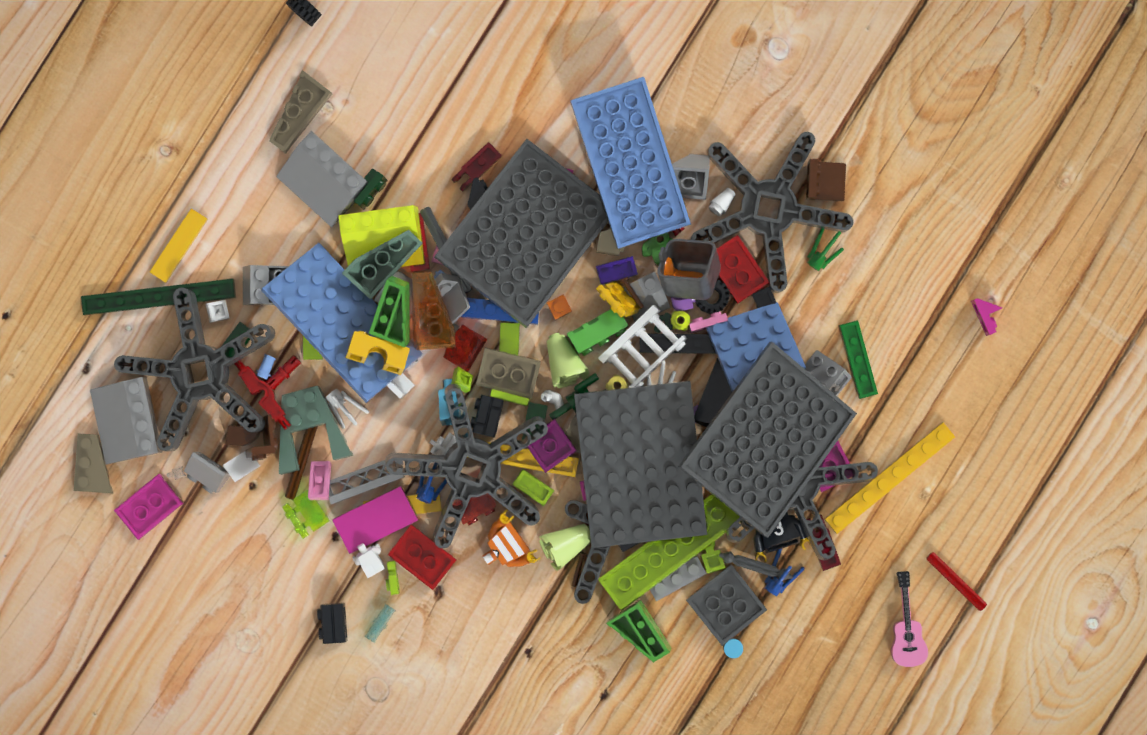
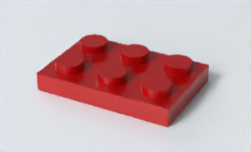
(739, 270)
(422, 557)

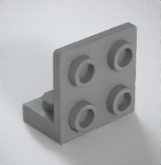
(452, 295)
(828, 372)

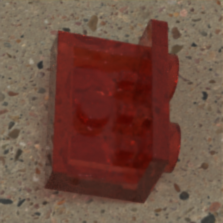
(466, 349)
(476, 507)

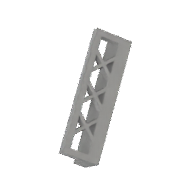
(380, 481)

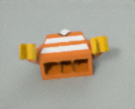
(508, 544)

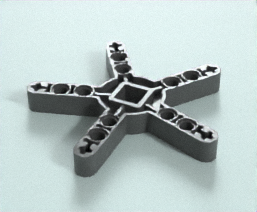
(788, 211)
(217, 367)
(466, 486)
(804, 502)

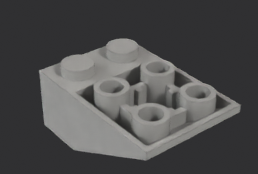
(254, 279)

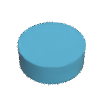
(733, 648)

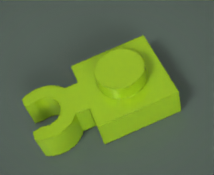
(712, 560)
(392, 583)

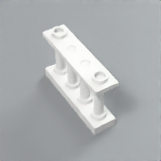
(638, 329)

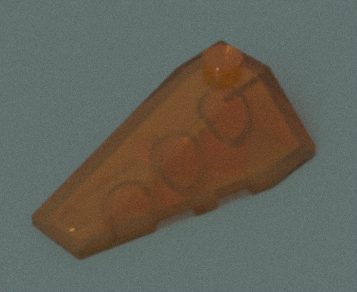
(429, 315)

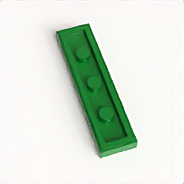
(858, 359)

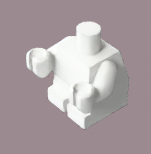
(369, 559)

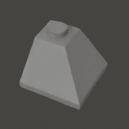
(692, 175)
(650, 293)

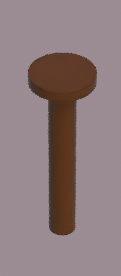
(625, 281)
(578, 568)

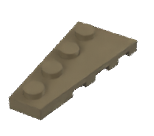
(302, 107)

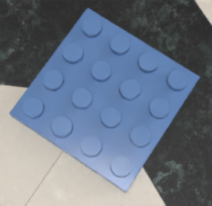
(745, 337)

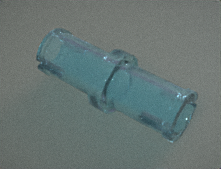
(380, 623)

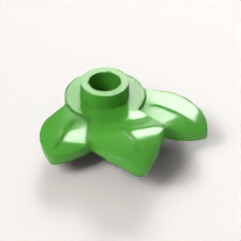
(653, 247)

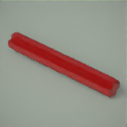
(956, 581)

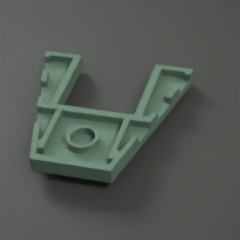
(303, 411)

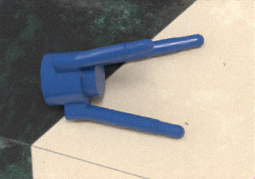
(425, 491)
(776, 584)

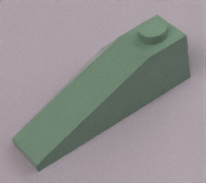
(376, 266)

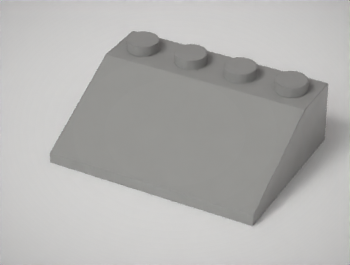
(321, 179)
(125, 420)

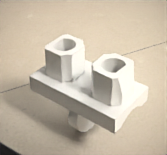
(442, 445)

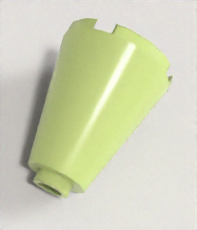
(564, 362)
(565, 544)

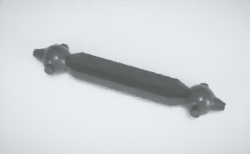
(753, 565)

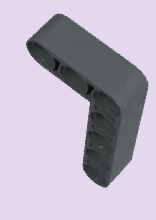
(589, 565)

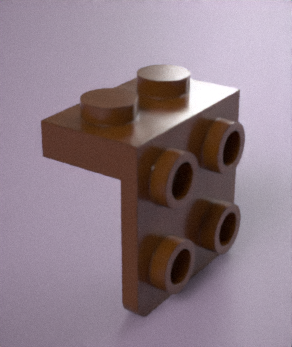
(270, 442)

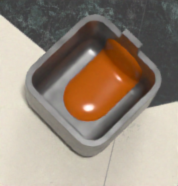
(689, 269)

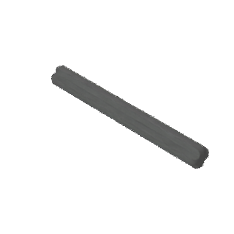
(439, 237)

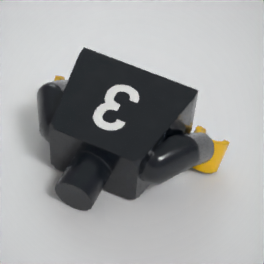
(785, 534)

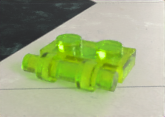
(311, 511)

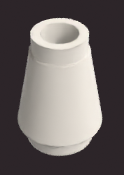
(722, 202)

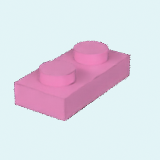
(699, 324)
(319, 480)

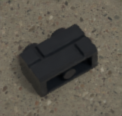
(487, 415)
(333, 623)

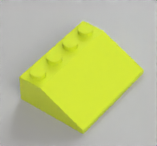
(370, 229)

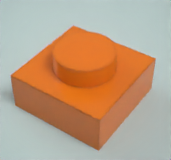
(559, 307)

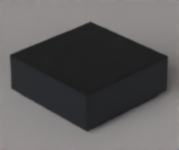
(763, 297)

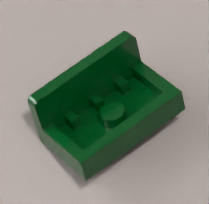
(376, 183)

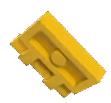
(618, 299)

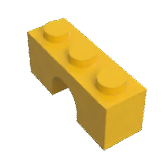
(362, 344)

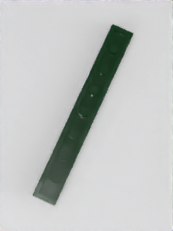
(155, 297)

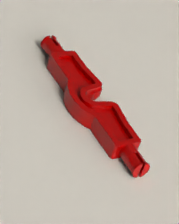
(268, 401)

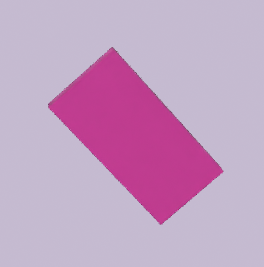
(375, 519)

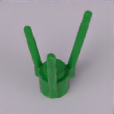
(817, 260)

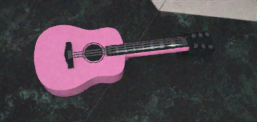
(908, 645)

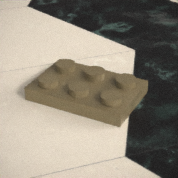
(508, 373)

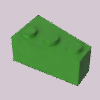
(393, 313)
(597, 332)
(641, 630)

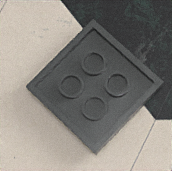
(726, 604)

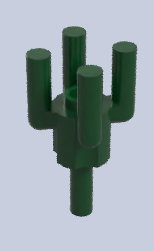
(579, 388)

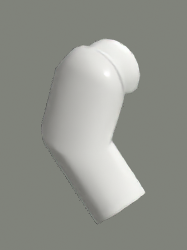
(552, 397)

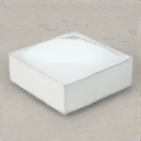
(217, 311)

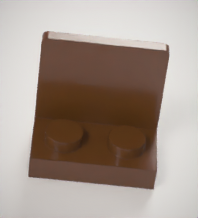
(825, 181)

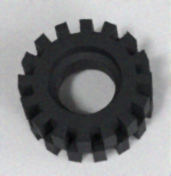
(304, 10)
(720, 304)

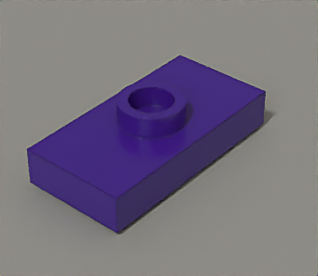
(616, 270)

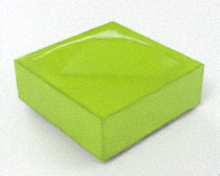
(462, 379)

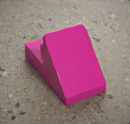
(982, 311)

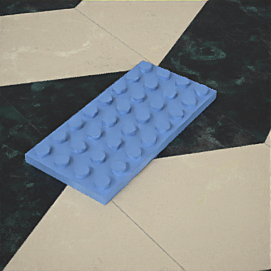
(630, 162)
(327, 312)

